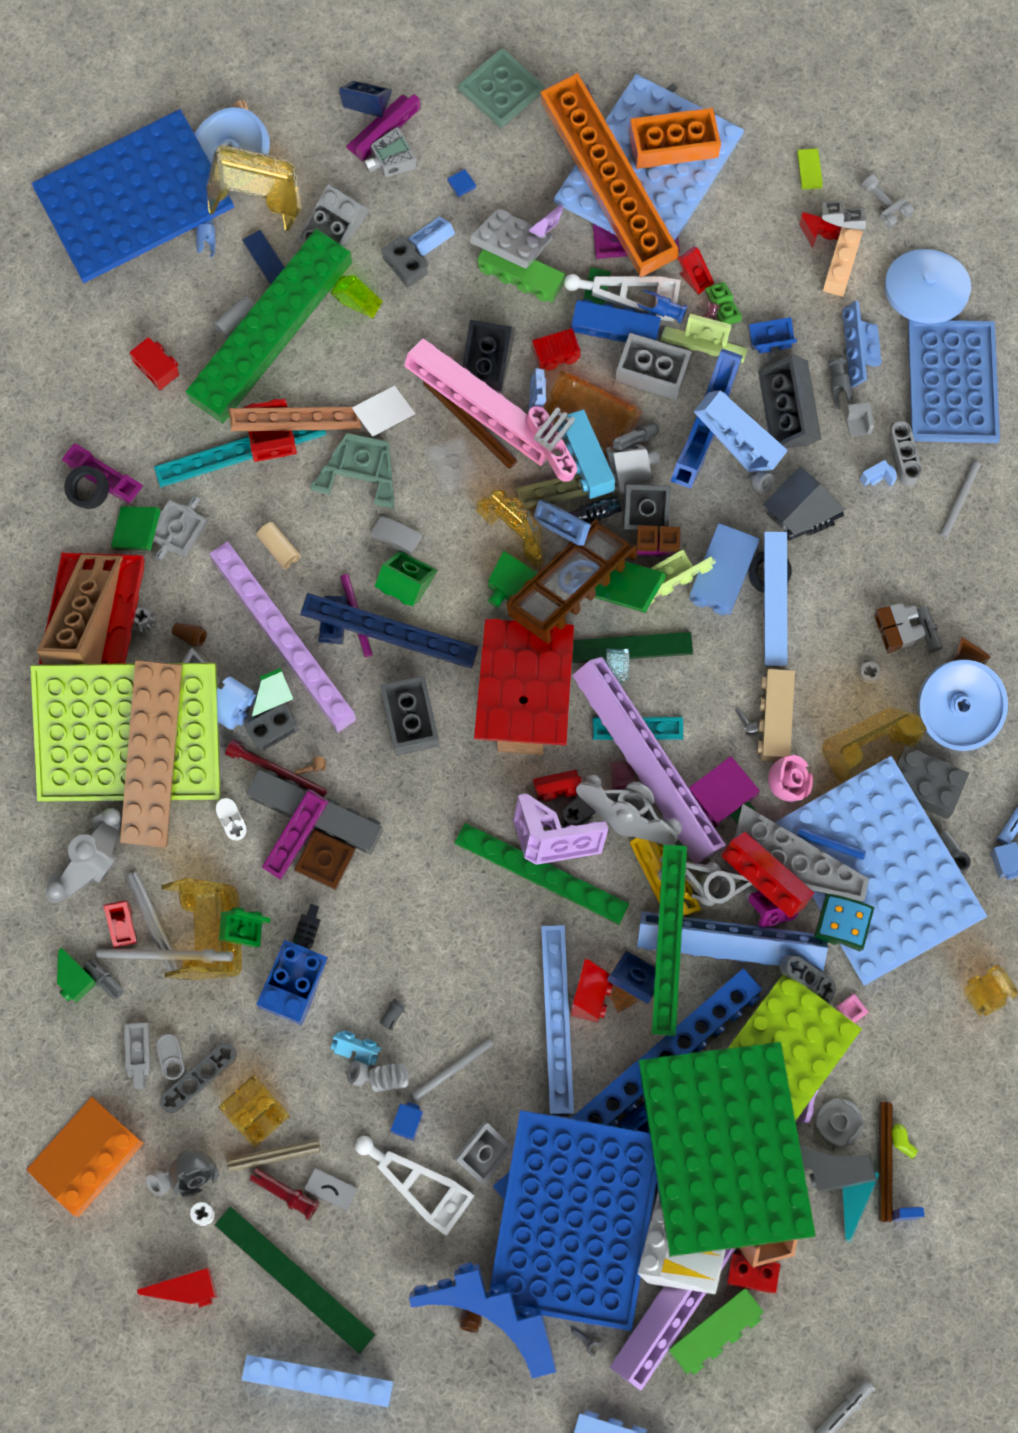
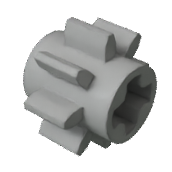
(147, 623)

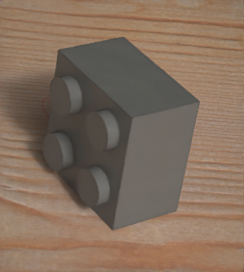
(645, 505)

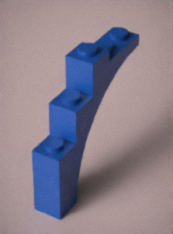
(701, 436)
(497, 1305)

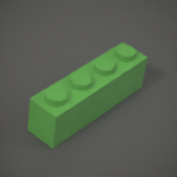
(537, 278)
(715, 1331)

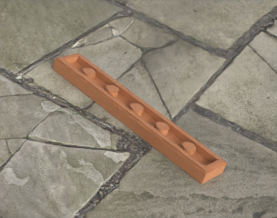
(293, 419)

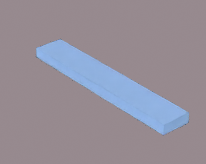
(775, 599)

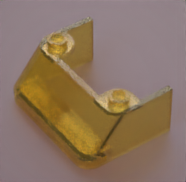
(256, 176)
(207, 902)

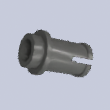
(393, 1014)

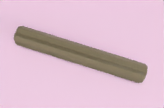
(273, 1155)

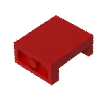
(271, 444)

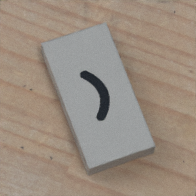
(331, 1189)

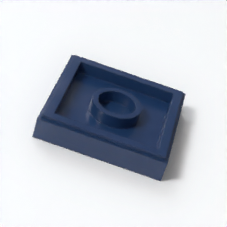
(634, 977)

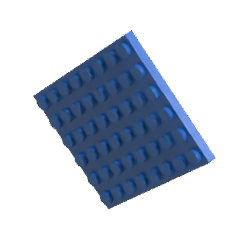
(130, 196)
(576, 1219)

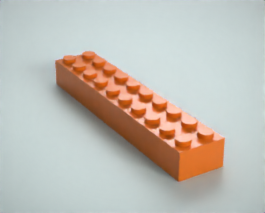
(609, 175)

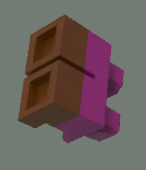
(652, 544)

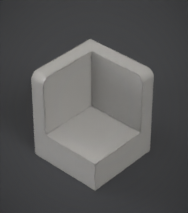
(859, 419)

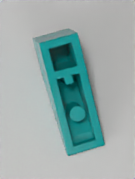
(855, 1201)

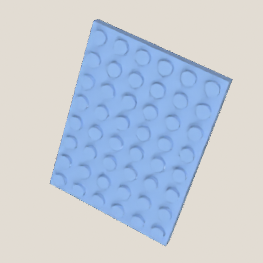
(672, 187)
(912, 876)

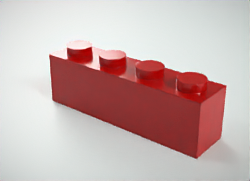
(767, 874)

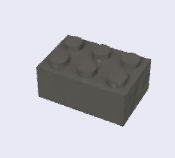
(410, 715)
(932, 781)

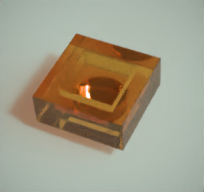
(622, 999)

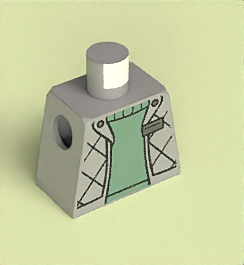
(391, 155)

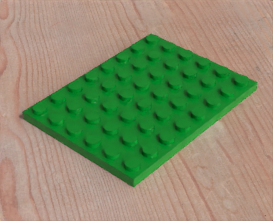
(726, 1149)

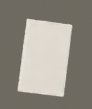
(383, 411)

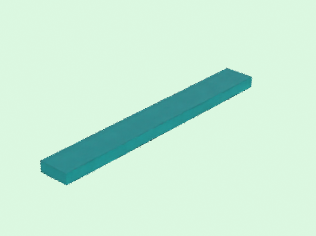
(217, 458)

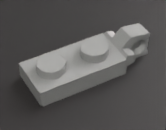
(137, 1052)

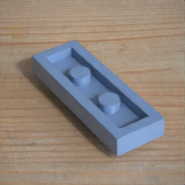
(561, 522)

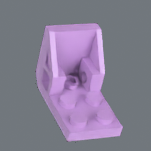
(558, 843)

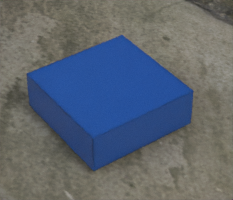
(461, 183)

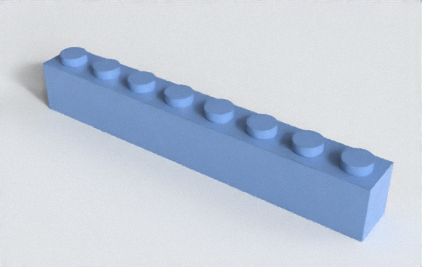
(737, 941)

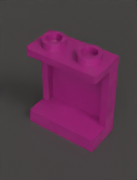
(723, 791)

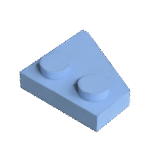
(537, 389)

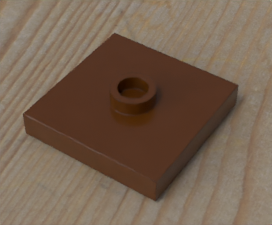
(325, 859)

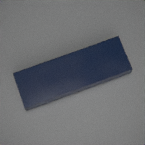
(263, 255)

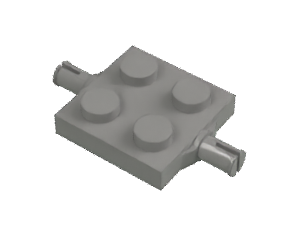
(178, 528)

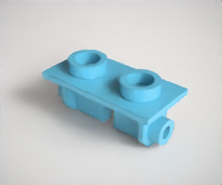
(347, 1043)

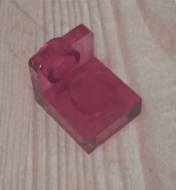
(621, 775)

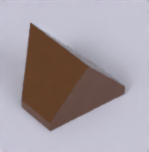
(968, 651)

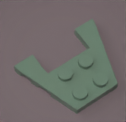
(363, 460)

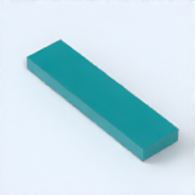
(661, 727)

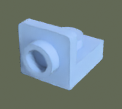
(874, 474)

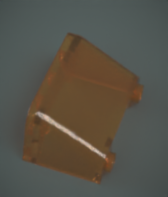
(607, 413)

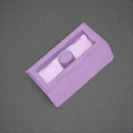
(548, 222)

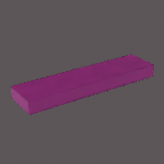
(295, 834)

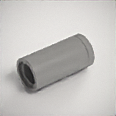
(232, 318)

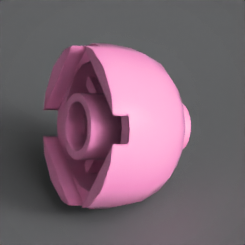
(790, 779)

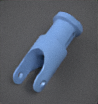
(206, 233)

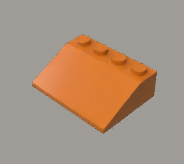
(84, 1157)

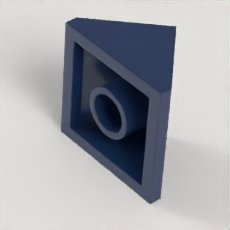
(365, 98)

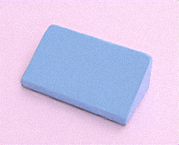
(431, 235)

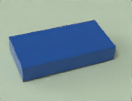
(908, 1213)

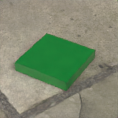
(135, 528)

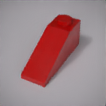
(189, 1289)

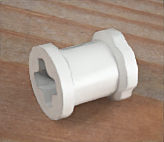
(196, 1218)

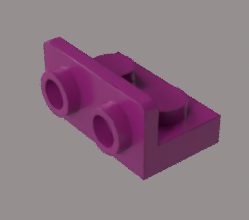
(768, 910)

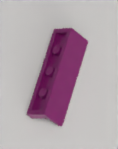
(394, 116)

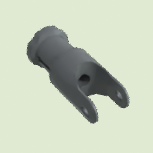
(840, 380)

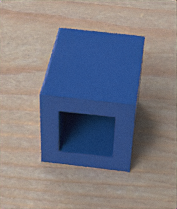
(407, 1121)

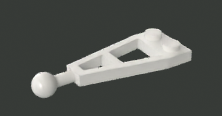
(666, 287)
(451, 1205)

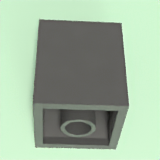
(801, 503)

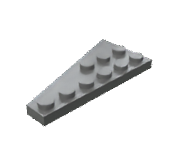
(805, 861)

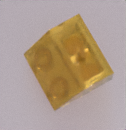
(254, 1111)

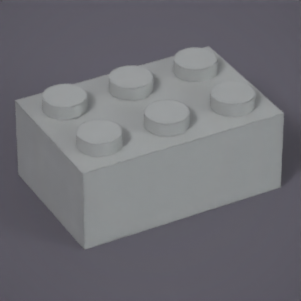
(653, 366)

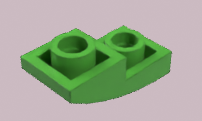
(722, 296)

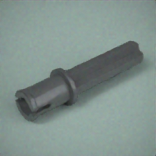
(640, 434)

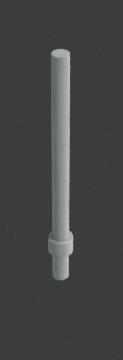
(206, 955)

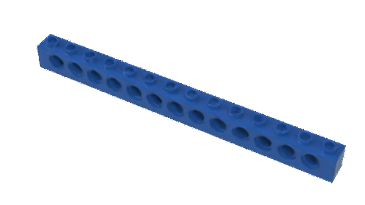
(740, 983)

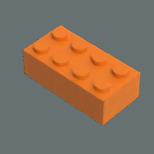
(674, 138)

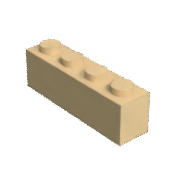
(777, 715)

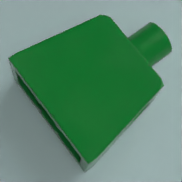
(508, 578)

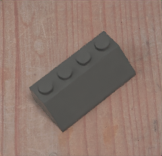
(790, 402)

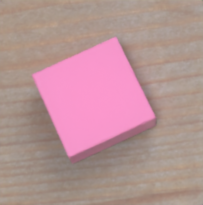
(852, 1008)

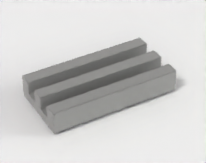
(562, 418)

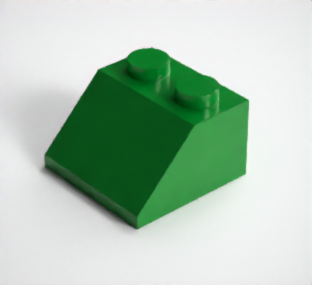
(405, 578)

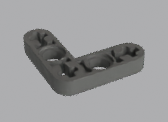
(817, 977)

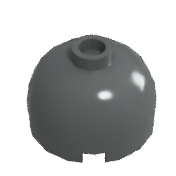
(187, 1172)

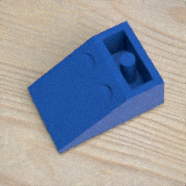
(292, 982)

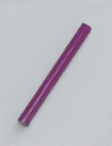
(350, 596)

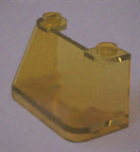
(844, 748)

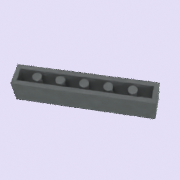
(334, 821)

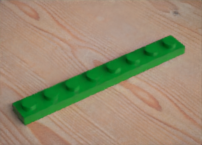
(542, 874)
(669, 940)

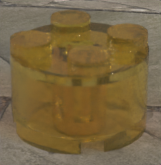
(990, 991)

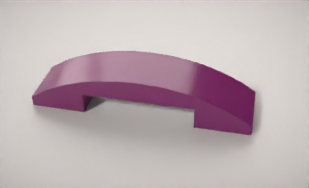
(120, 485)

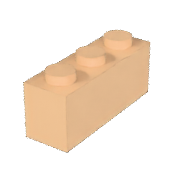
(842, 261)

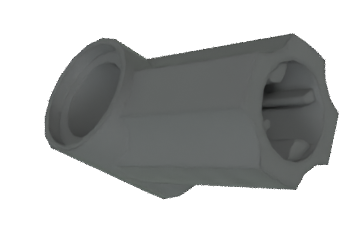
(955, 851)

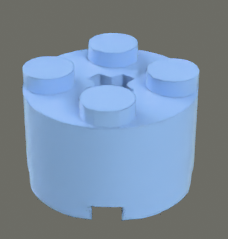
(234, 702)

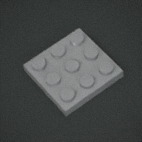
(510, 238)

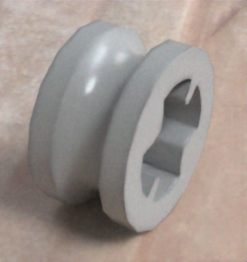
(872, 666)

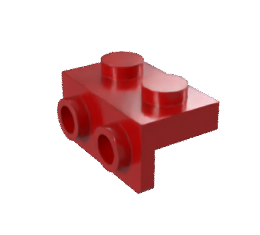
(556, 785)

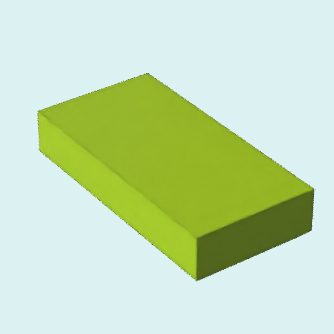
(809, 169)

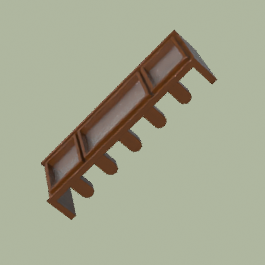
(569, 580)

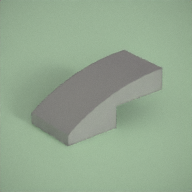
(396, 534)

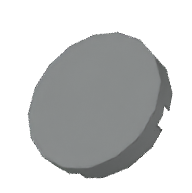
(836, 1128)

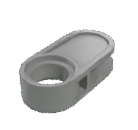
(170, 1052)

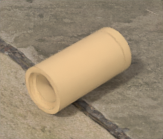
(278, 545)

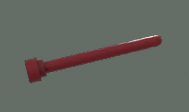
(236, 750)

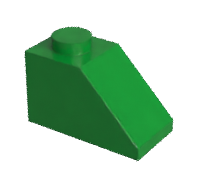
(72, 978)

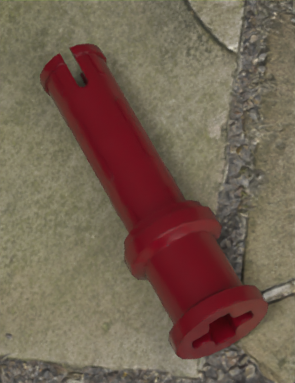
(294, 1199)

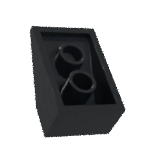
(488, 352)

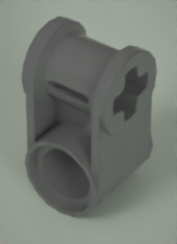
(580, 809)

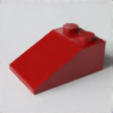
(591, 993)

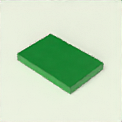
(632, 587)

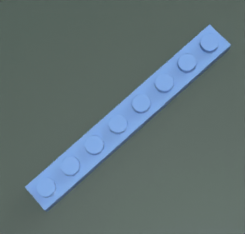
(557, 1020)

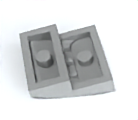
(848, 218)

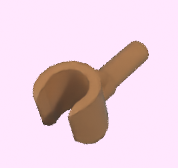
(318, 763)

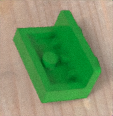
(242, 927)

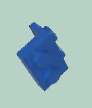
(771, 334)

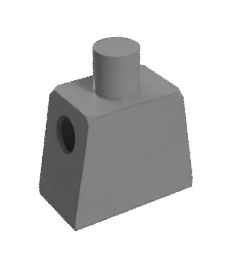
(631, 465)

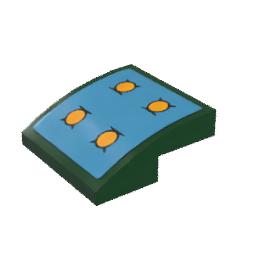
(844, 921)

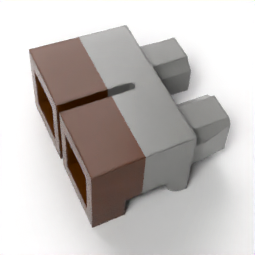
(896, 627)

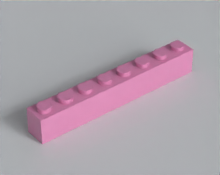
(475, 398)

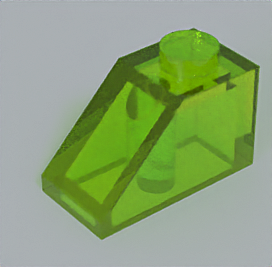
(356, 295)

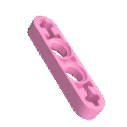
(555, 461)

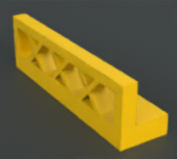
(649, 856)

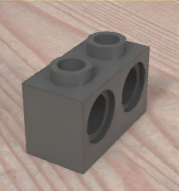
(401, 263)
(275, 732)

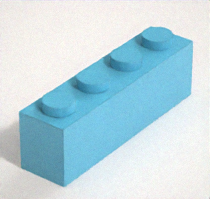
(588, 456)

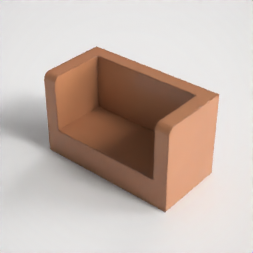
(769, 1253)

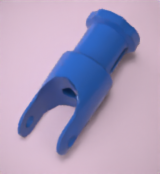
(666, 307)

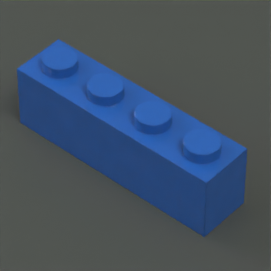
(613, 323)

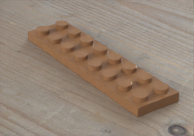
(151, 753)

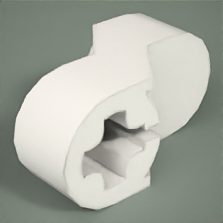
(227, 808)

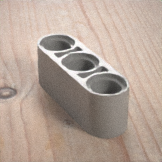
(907, 445)

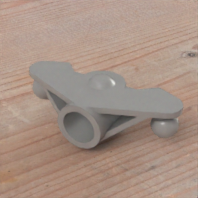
(629, 811)
(88, 858)
(727, 886)

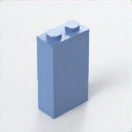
(722, 584)

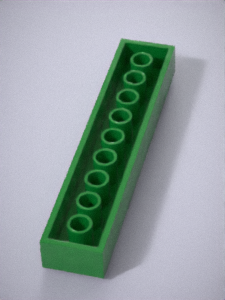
(269, 326)

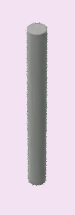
(960, 499)
(452, 1069)

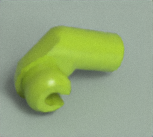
(901, 1141)

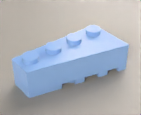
(740, 433)

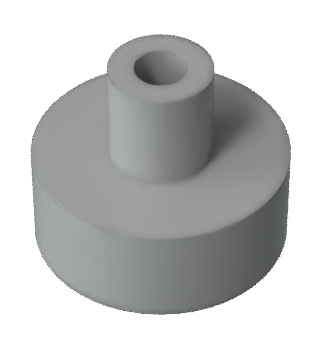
(762, 481)
(358, 1073)
(158, 1182)

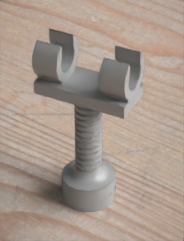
(871, 184)

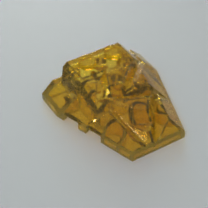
(517, 517)

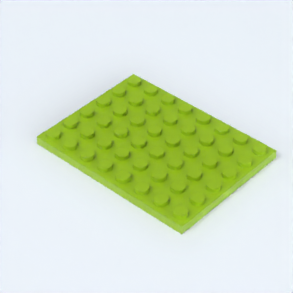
(85, 730)

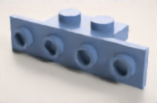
(861, 344)

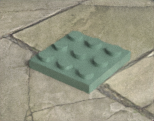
(501, 88)

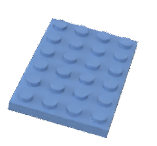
(953, 381)

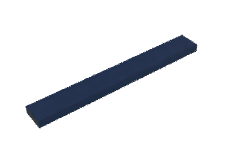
(389, 630)

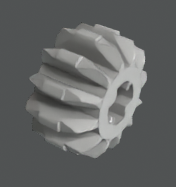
(388, 1077)

